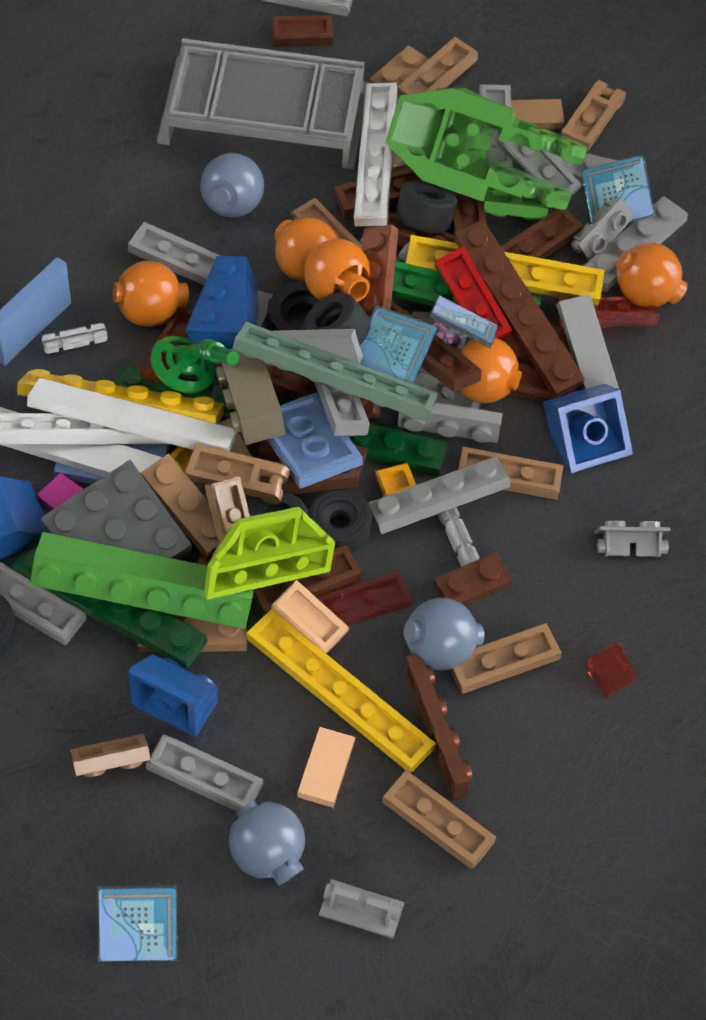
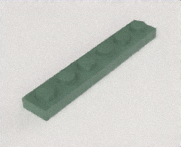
(335, 371)

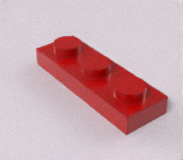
(470, 289)

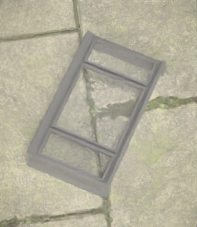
(266, 96)

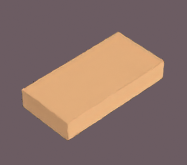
(310, 617)
(326, 767)

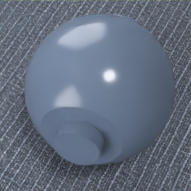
(232, 185)
(443, 633)
(267, 841)

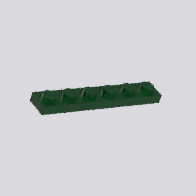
(148, 627)

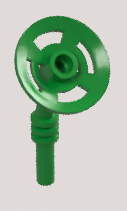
(186, 362)

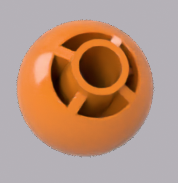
(295, 242)
(337, 268)
(650, 275)
(149, 294)
(498, 369)

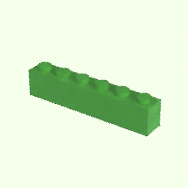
(133, 580)

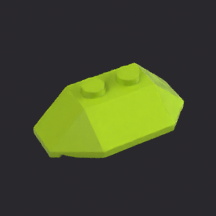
(268, 552)

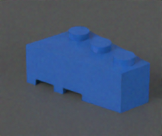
(225, 302)

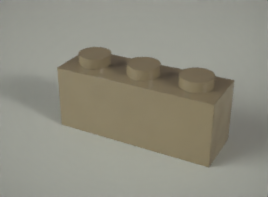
(252, 398)

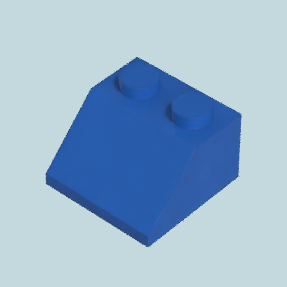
(589, 427)
(18, 517)
(172, 693)

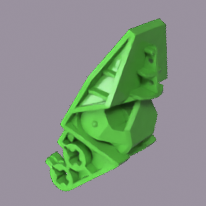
(448, 137)

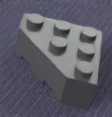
(120, 513)

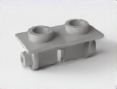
(608, 224)
(646, 538)
(361, 908)

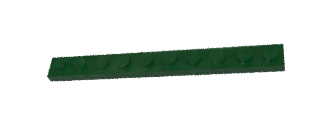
(382, 443)

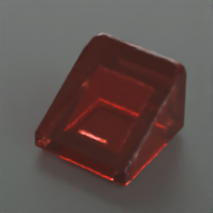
(611, 669)

